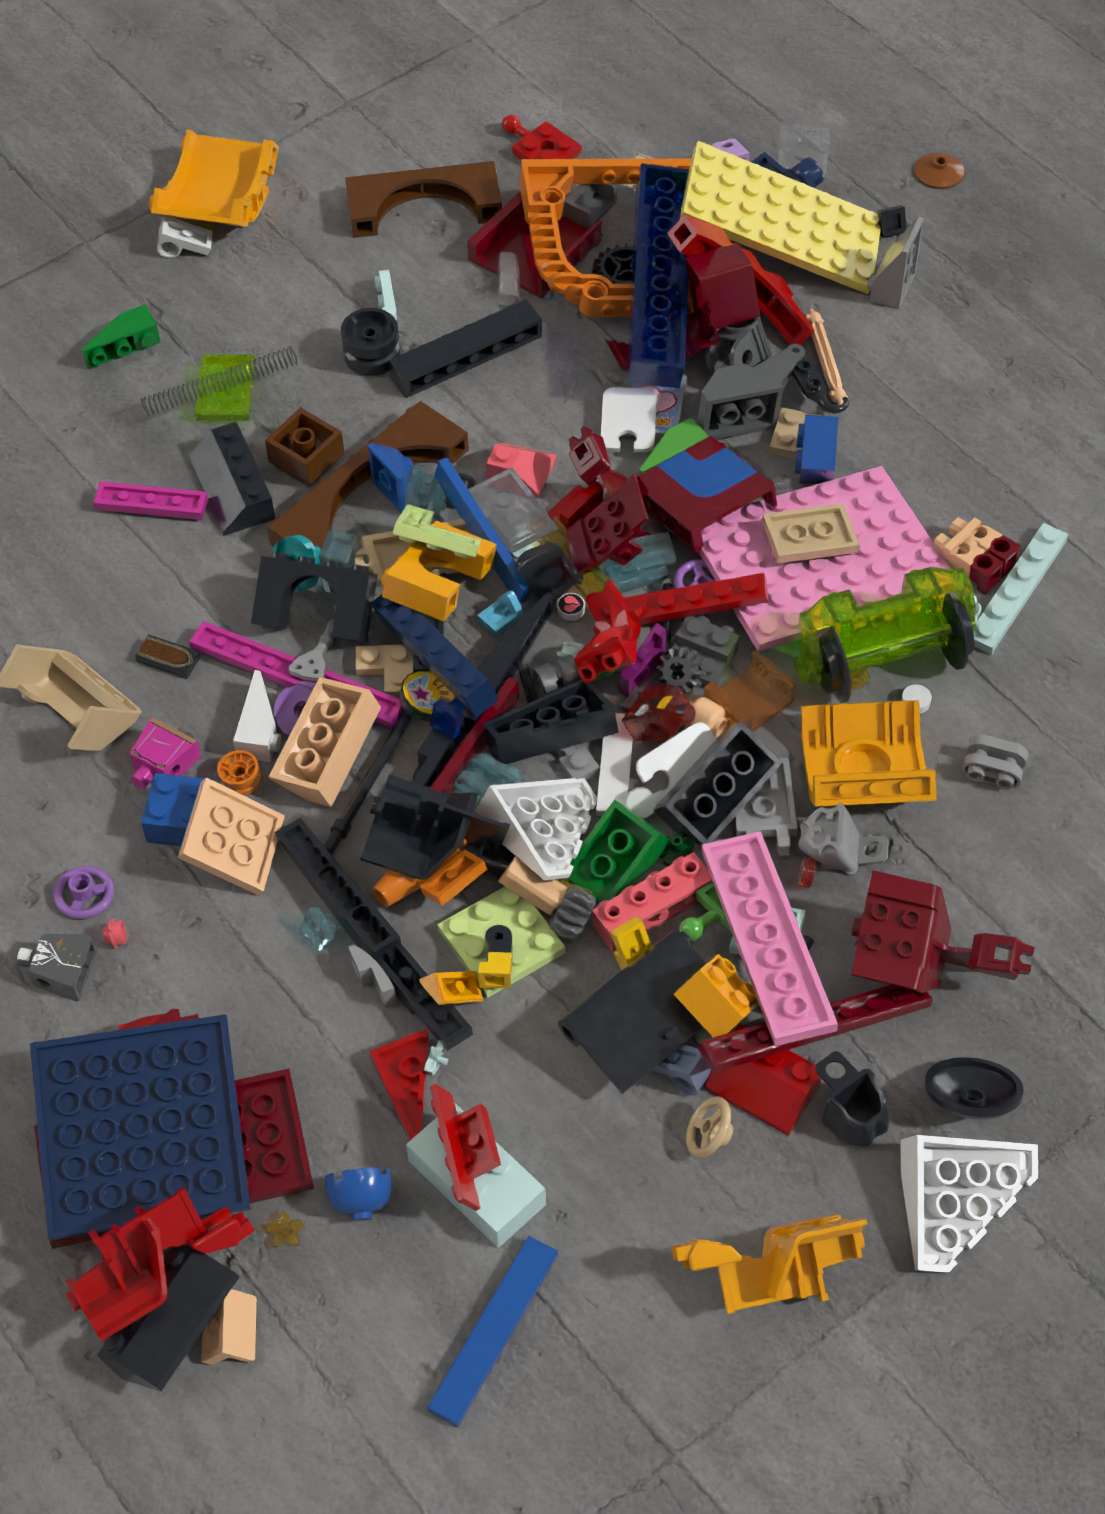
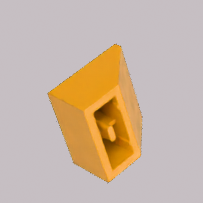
(717, 996)

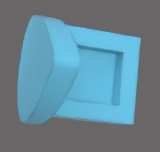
(501, 614)

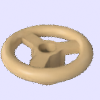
(715, 1130)

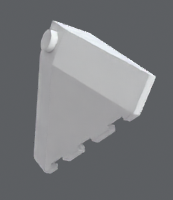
(542, 820)
(956, 1190)

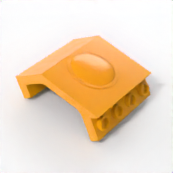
(865, 753)

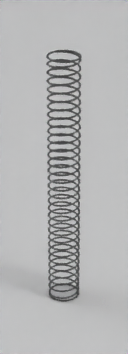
(201, 381)

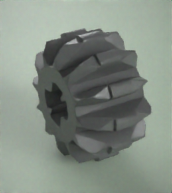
(690, 669)
(572, 913)

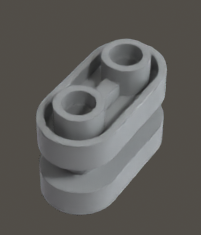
(995, 761)

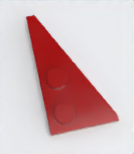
(404, 1077)

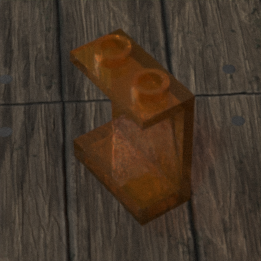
(754, 694)

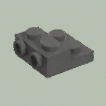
(714, 645)

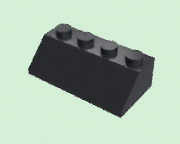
(231, 480)
(718, 785)
(159, 1341)

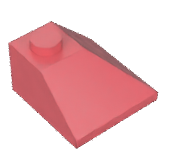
(530, 464)

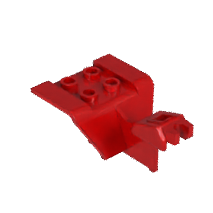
(132, 1268)

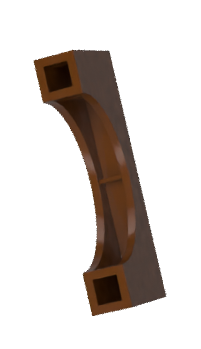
(376, 194)

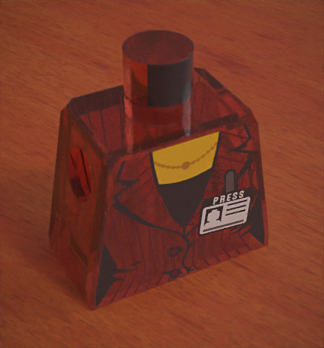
(658, 713)

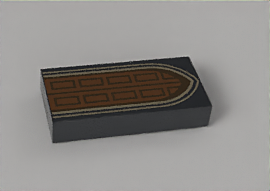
(167, 656)

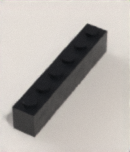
(465, 348)

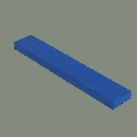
(480, 527)
(492, 1332)

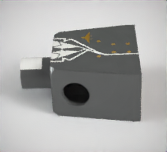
(60, 963)

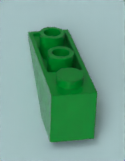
(124, 335)

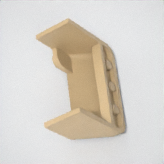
(73, 691)

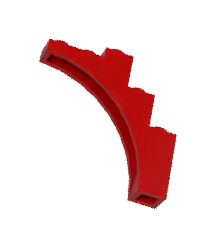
(773, 294)

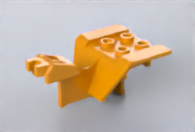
(789, 1262)

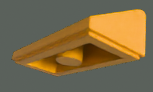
(453, 987)

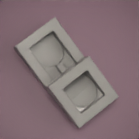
(370, 972)

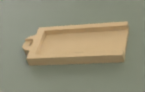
(384, 548)

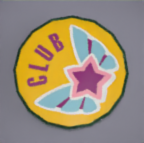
(420, 692)

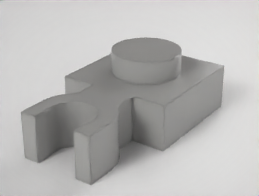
(578, 763)

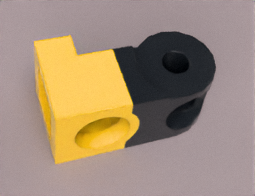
(498, 969)

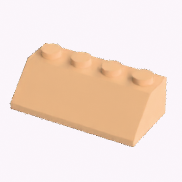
(325, 741)

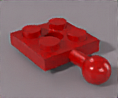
(542, 137)

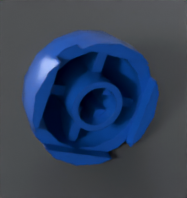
(359, 1191)

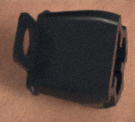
(548, 570)
(856, 1106)

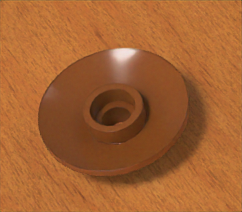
(939, 170)

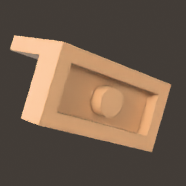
(531, 887)
(231, 1330)

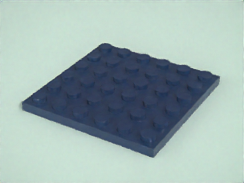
(135, 1121)

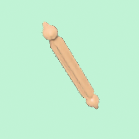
(826, 357)

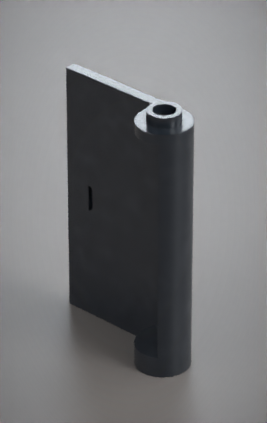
(629, 1015)

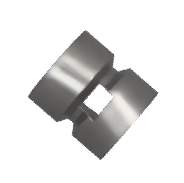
(552, 678)

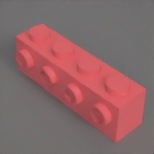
(654, 899)

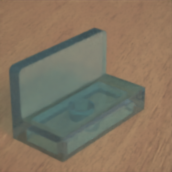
(656, 553)

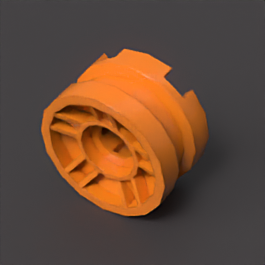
(237, 762)

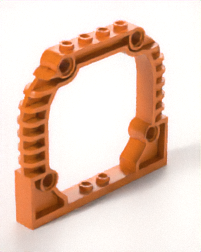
(543, 195)

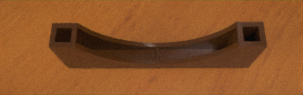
(418, 434)

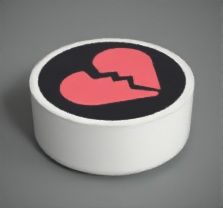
(570, 607)

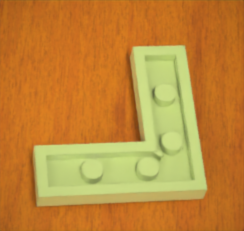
(415, 525)

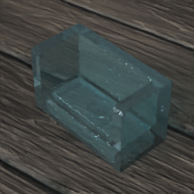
(338, 548)

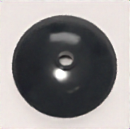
(973, 1087)

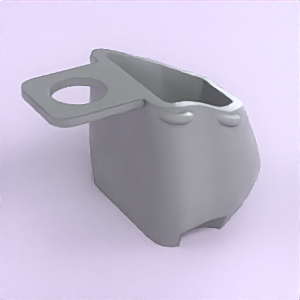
(835, 842)

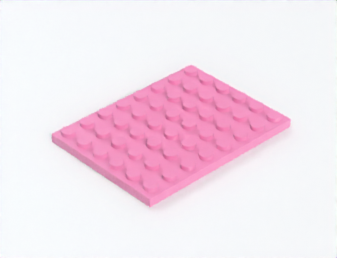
(889, 547)

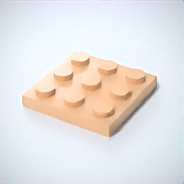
(231, 836)

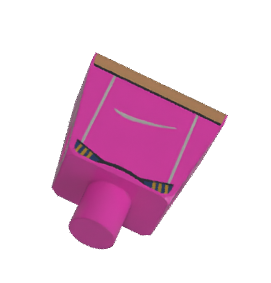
(163, 752)

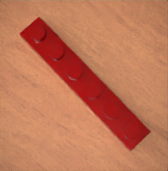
(700, 598)

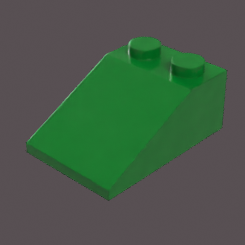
(616, 852)

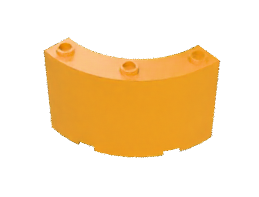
(217, 180)

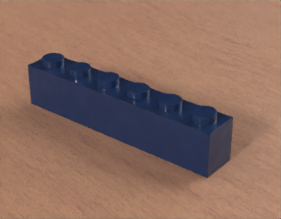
(437, 655)

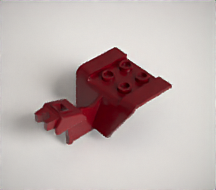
(617, 520)
(908, 933)

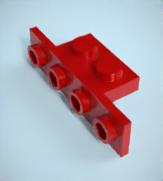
(467, 1144)

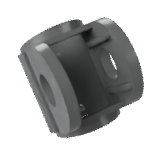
(739, 341)

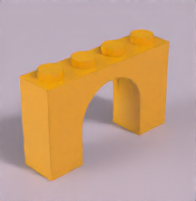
(426, 592)

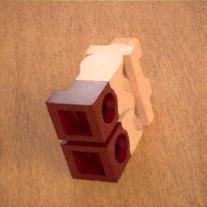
(979, 551)

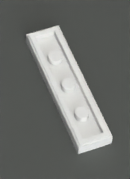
(614, 768)

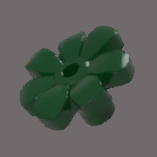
(676, 848)

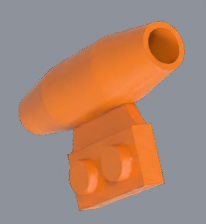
(440, 887)

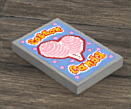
(668, 406)

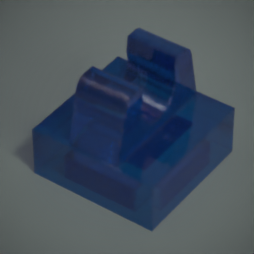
(447, 717)

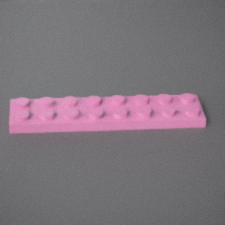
(769, 939)

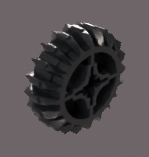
(615, 264)

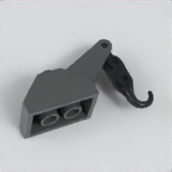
(749, 398)

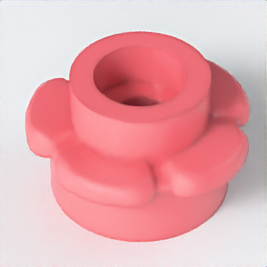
(115, 933)

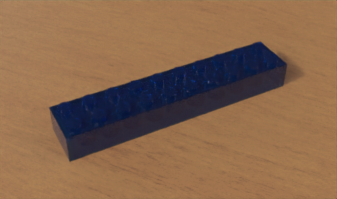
(657, 281)

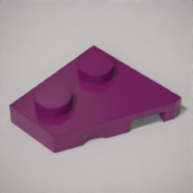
(646, 661)

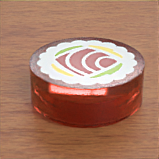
(807, 872)

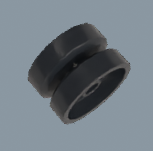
(370, 341)

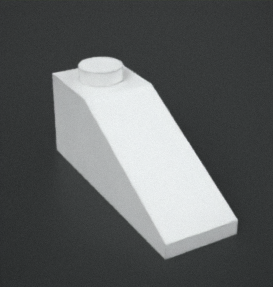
(256, 725)

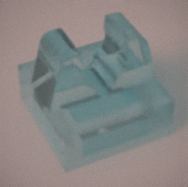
(318, 928)

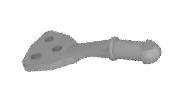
(314, 656)

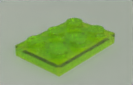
(232, 402)

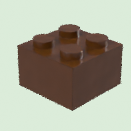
(304, 446)

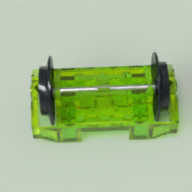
(850, 638)

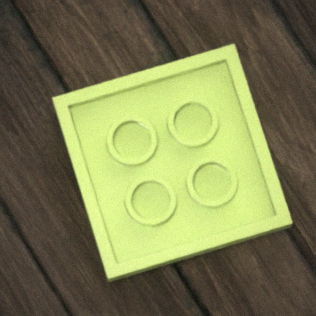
(532, 938)

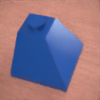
(390, 473)

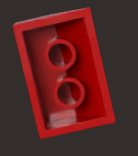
(769, 1088)

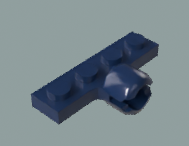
(805, 171)

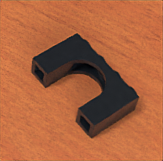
(281, 577)

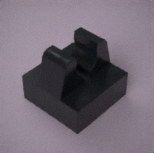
(892, 220)

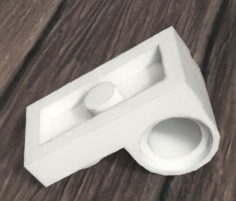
(176, 235)

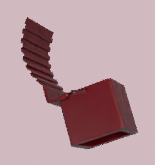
(721, 296)

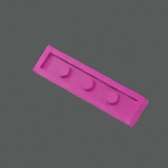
(150, 500)

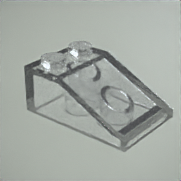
(512, 510)

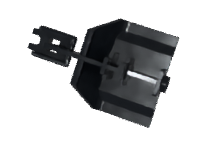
(423, 827)

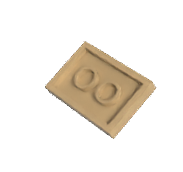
(810, 533)

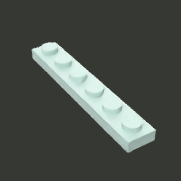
(1018, 587)

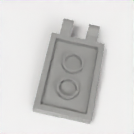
(771, 810)

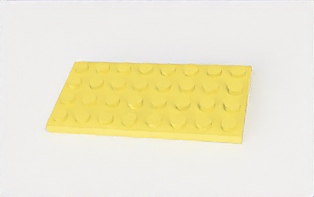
(782, 217)

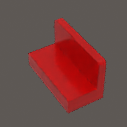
(577, 503)

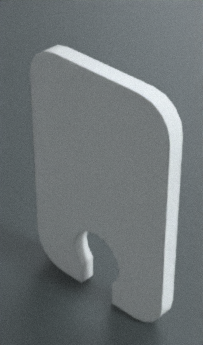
(629, 413)
(675, 756)

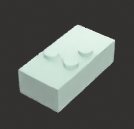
(506, 1194)

